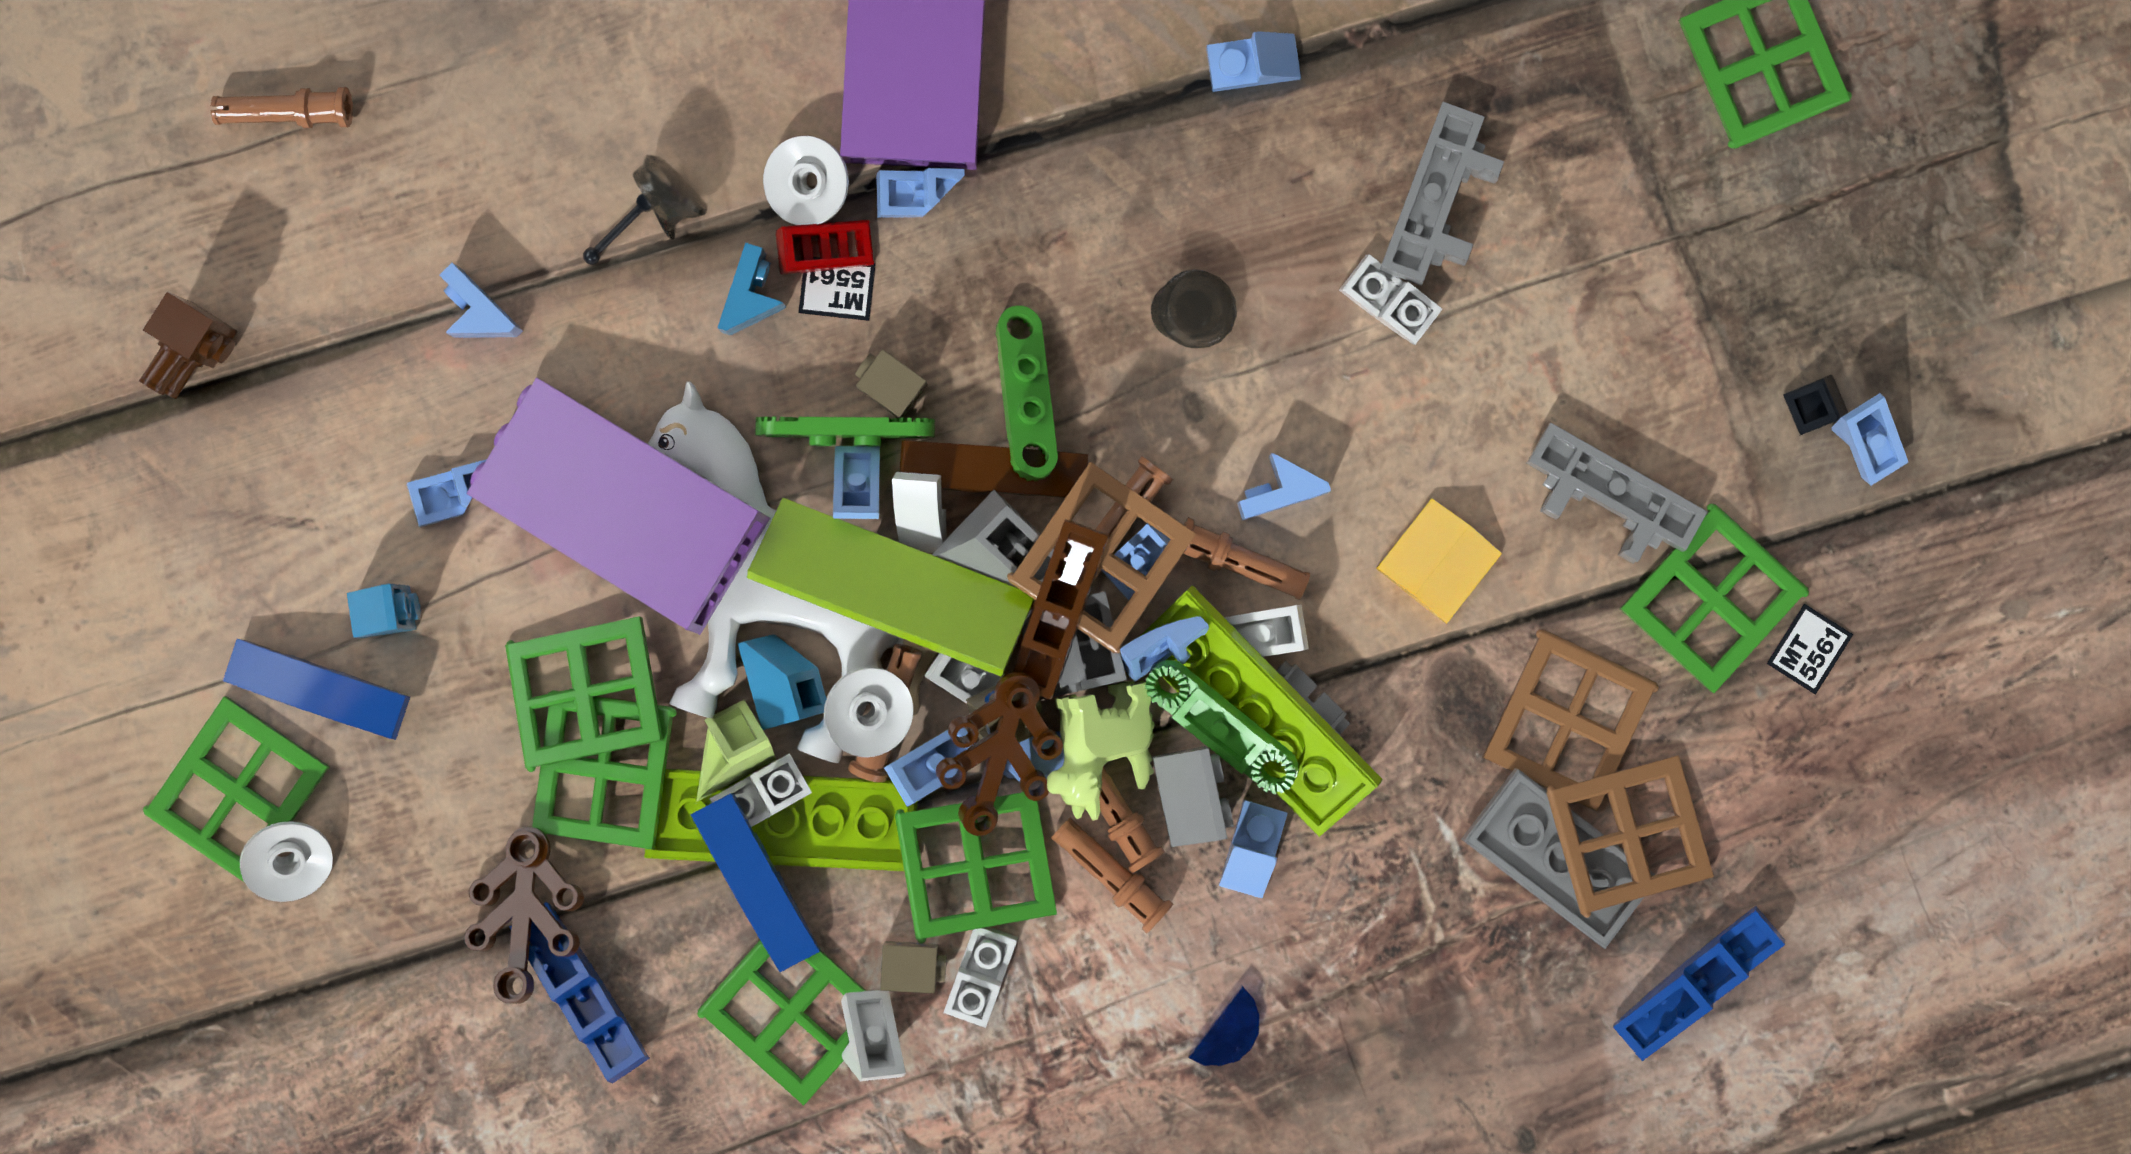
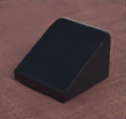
(1815, 404)

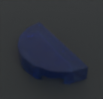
(1230, 1033)

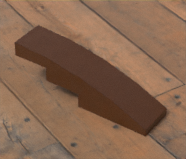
(989, 468)
(1060, 605)

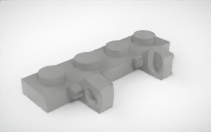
(1421, 228)
(1648, 508)

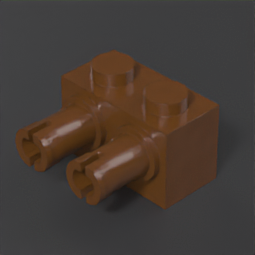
(186, 340)

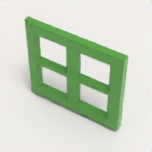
(1763, 60)
(1714, 599)
(584, 692)
(602, 770)
(235, 789)
(975, 865)
(791, 1010)

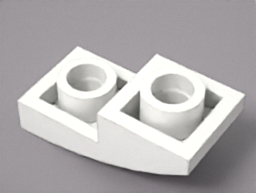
(1390, 300)
(919, 510)
(768, 790)
(980, 975)

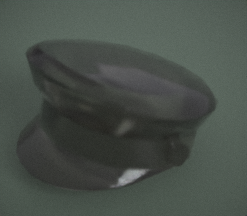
(668, 193)
(1194, 309)

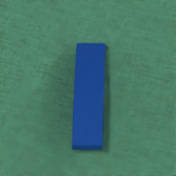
(316, 689)
(755, 882)
(1699, 983)
(586, 1005)

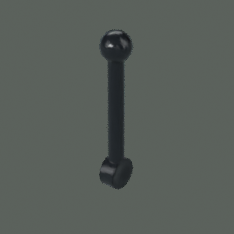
(592, 254)

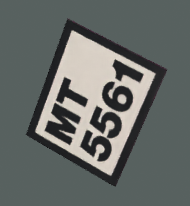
(838, 292)
(1809, 649)

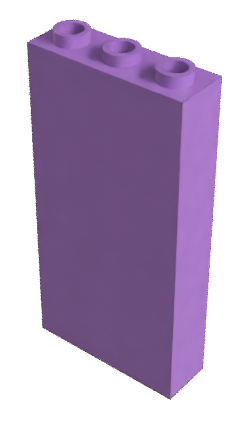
(913, 83)
(617, 506)

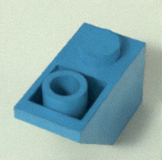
(383, 610)
(781, 681)

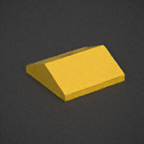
(1439, 560)

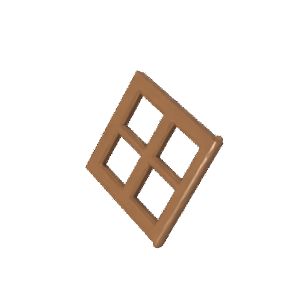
(1144, 586)
(1568, 719)
(1629, 834)

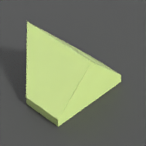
(732, 749)

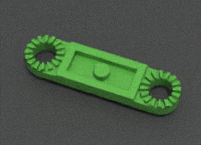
(1026, 393)
(864, 430)
(1222, 726)

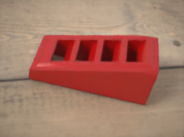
(785, 247)

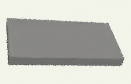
(1523, 842)

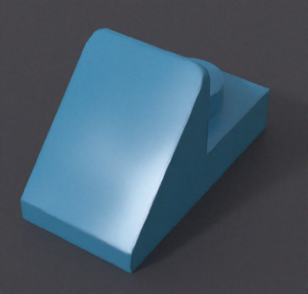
(742, 304)

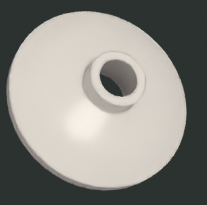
(787, 180)
(883, 725)
(289, 876)

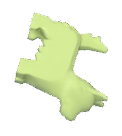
(1099, 736)

